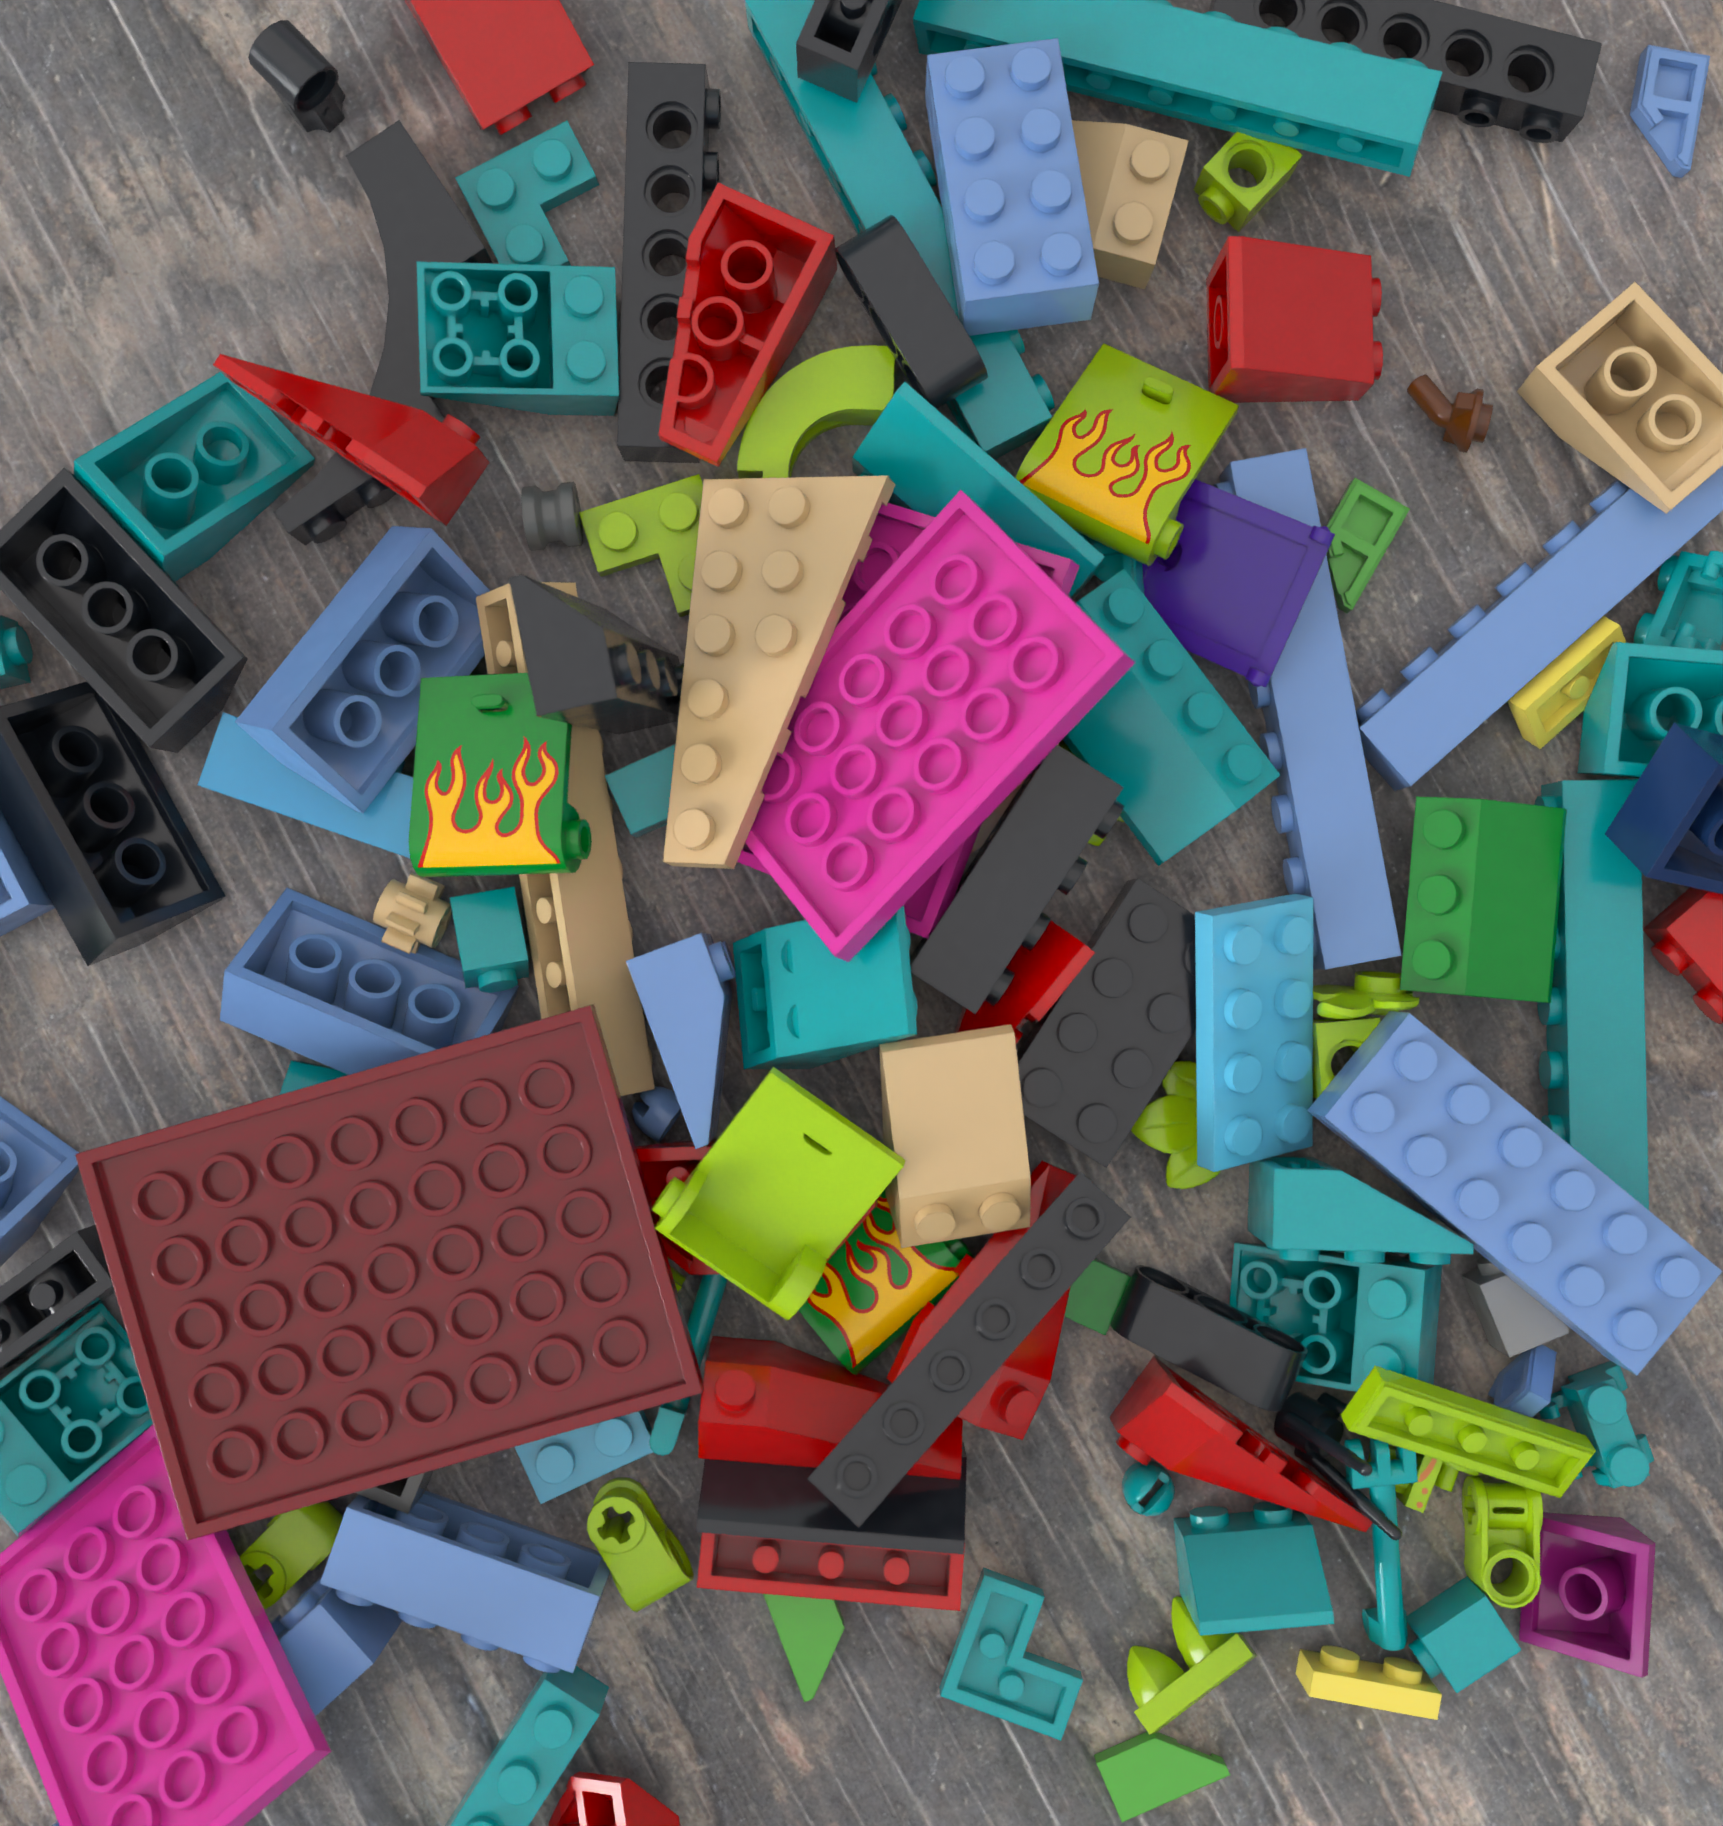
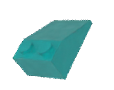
(194, 472)

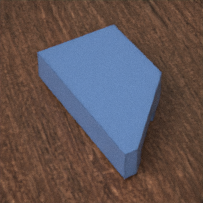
(1669, 103)
(1526, 1382)

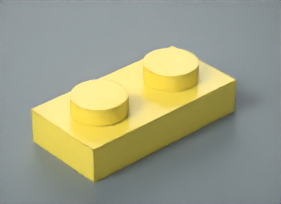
(1564, 685)
(1390, 1686)

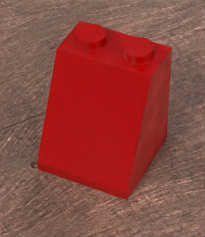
(504, 54)
(1291, 323)

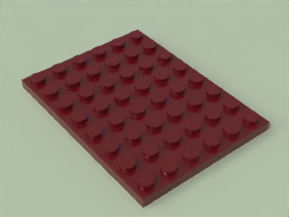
(390, 1272)

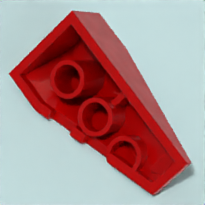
(741, 312)
(392, 442)
(1037, 982)
(1017, 1387)
(793, 1408)
(1201, 1439)

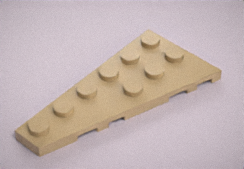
(758, 627)

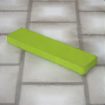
(1467, 1432)

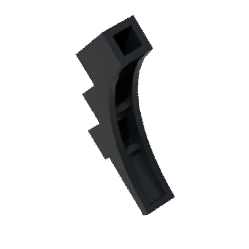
(415, 225)

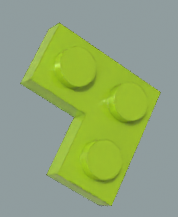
(647, 528)

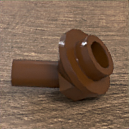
(1463, 420)

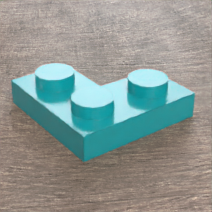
(522, 185)
(994, 1670)

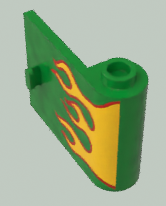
(491, 782)
(877, 1288)

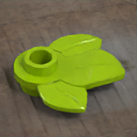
(1372, 994)
(1171, 1127)

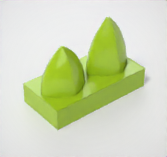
(1161, 1684)

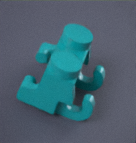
(1691, 604)
(1601, 1415)

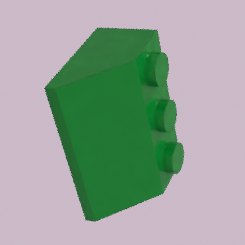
(1483, 898)

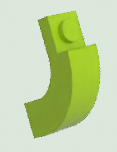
(814, 397)

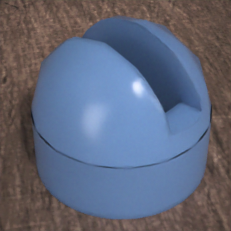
(657, 1114)

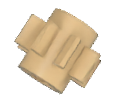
(412, 913)

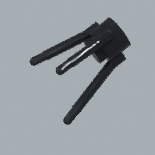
(1316, 1433)

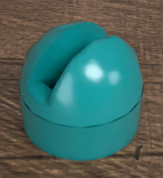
(1138, 1482)

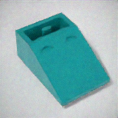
(519, 336)
(813, 1008)
(1312, 1206)
(1344, 1311)
(67, 1416)

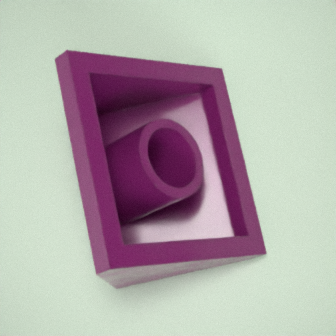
(1593, 1592)

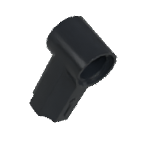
(299, 76)

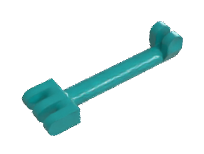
(700, 1325)
(1388, 1621)

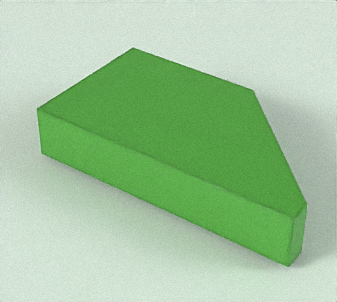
(1363, 531)
(808, 1635)
(1154, 1771)

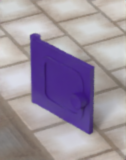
(1235, 580)

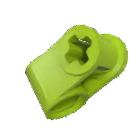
(1502, 1524)
(291, 1547)
(640, 1554)

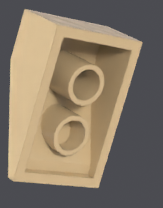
(1128, 194)
(1635, 399)
(961, 1128)

